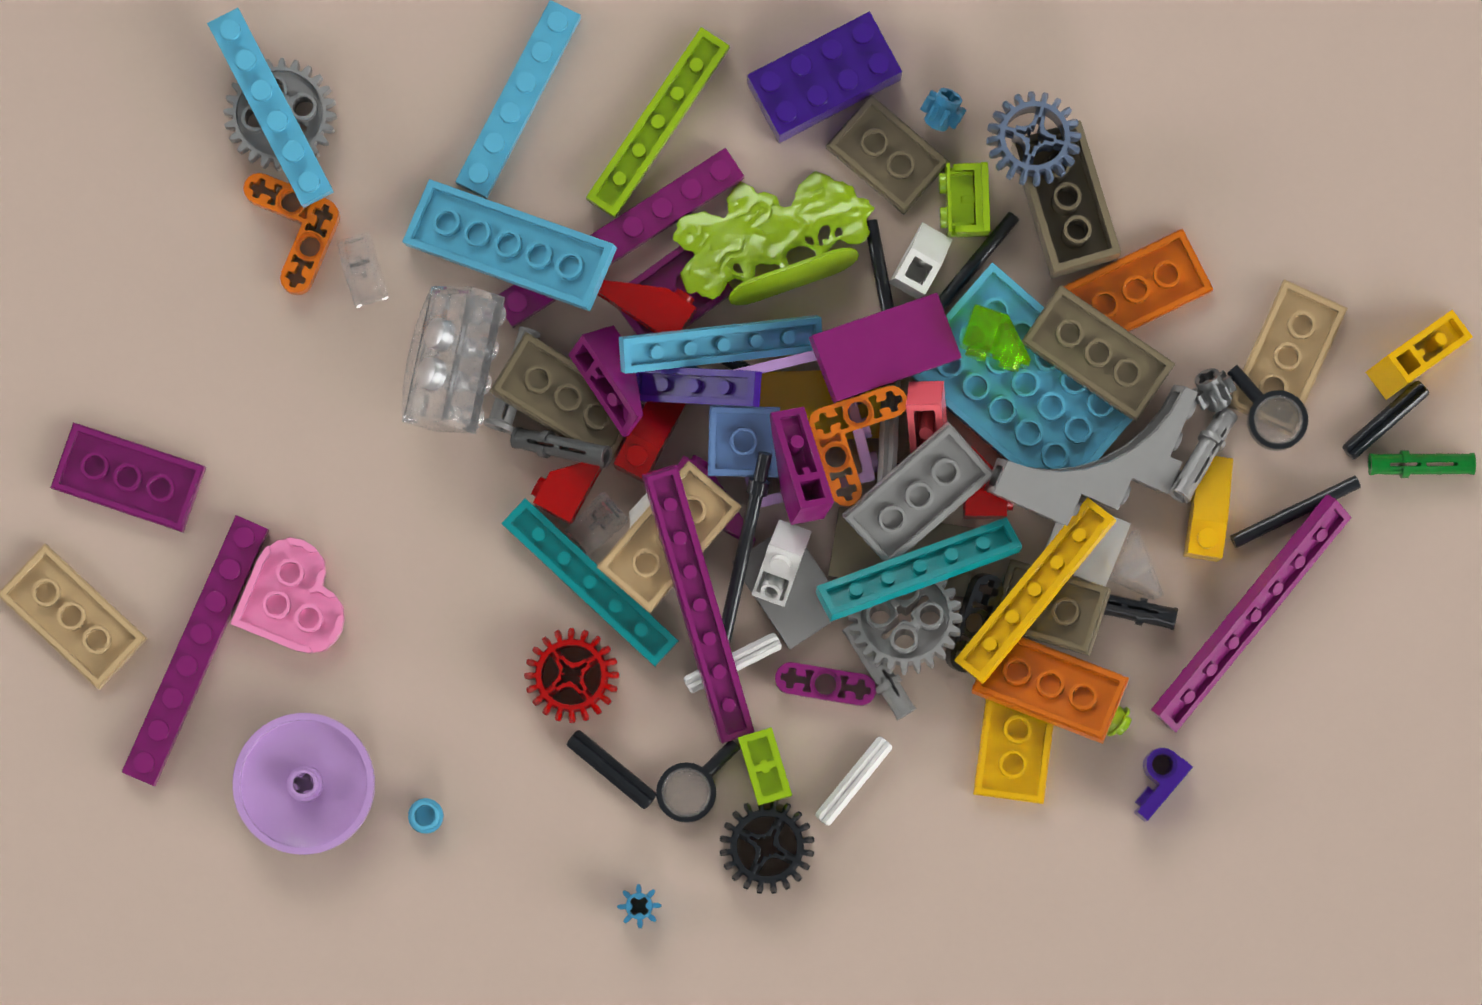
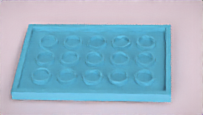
(1028, 414)

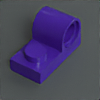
(1151, 799)

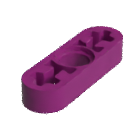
(801, 669)

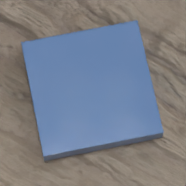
(736, 439)

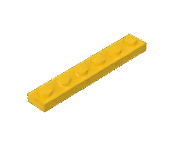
(1035, 591)

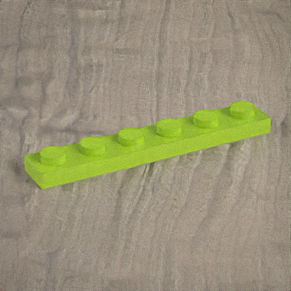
(658, 122)

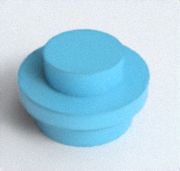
(425, 816)

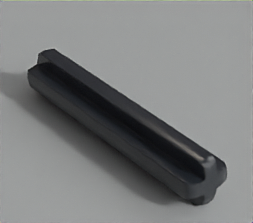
(1385, 420)
(611, 769)

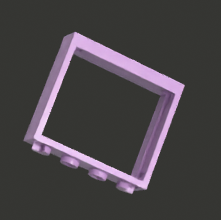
(867, 459)

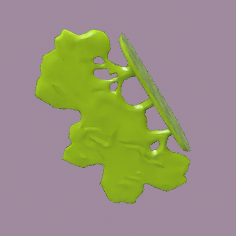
(764, 232)

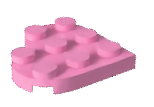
(289, 599)

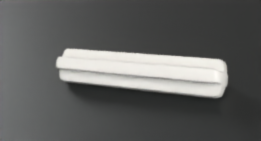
(742, 657)
(853, 781)

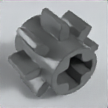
(1214, 390)

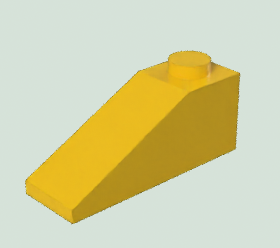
(1418, 354)
(1210, 512)

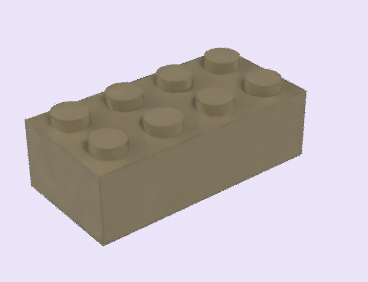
(1070, 211)

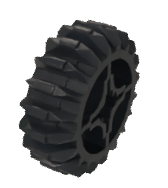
(780, 819)

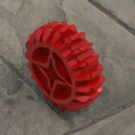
(553, 651)

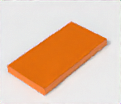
(1145, 282)
(1056, 689)

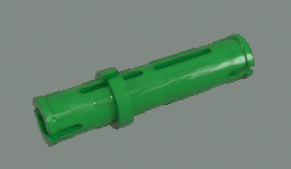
(1381, 464)

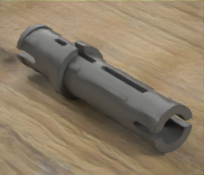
(527, 440)

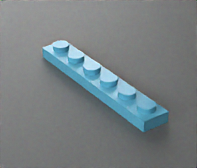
(518, 99)
(270, 107)
(717, 344)

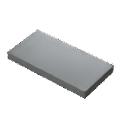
(918, 493)

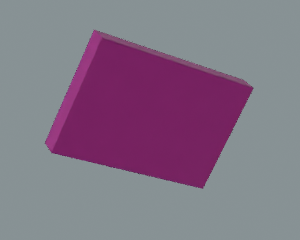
(667, 275)

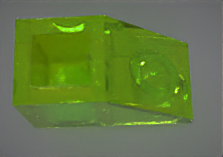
(994, 336)

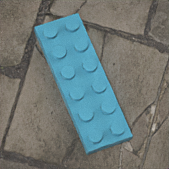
(509, 245)

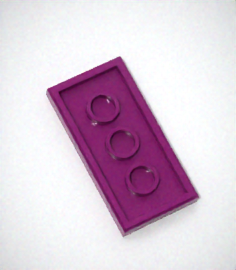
(885, 347)
(128, 477)

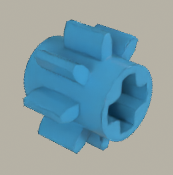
(943, 109)
(629, 906)

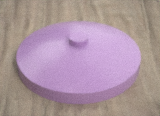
(303, 783)

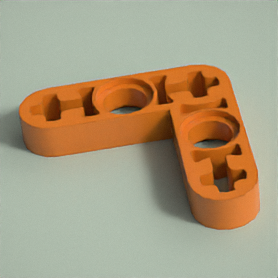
(304, 216)
(838, 438)

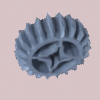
(1017, 134)

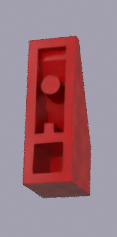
(650, 306)
(648, 439)

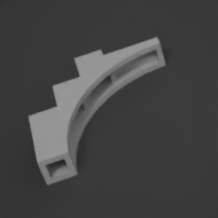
(1106, 480)

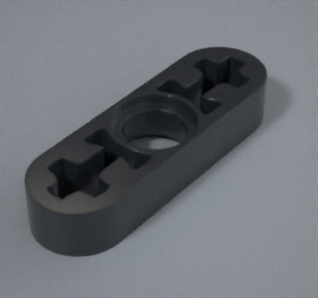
(974, 595)

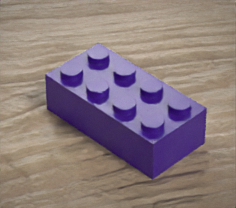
(824, 77)

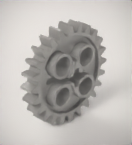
(297, 89)
(927, 638)

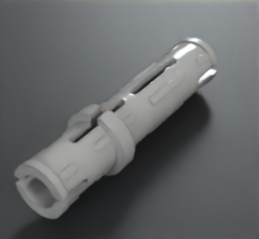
(1210, 443)
(887, 683)

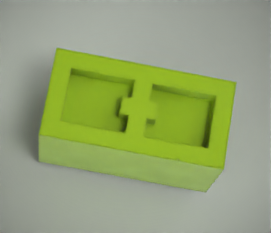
(966, 200)
(765, 766)

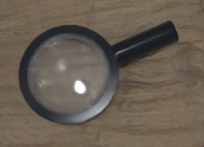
(1275, 418)
(688, 790)

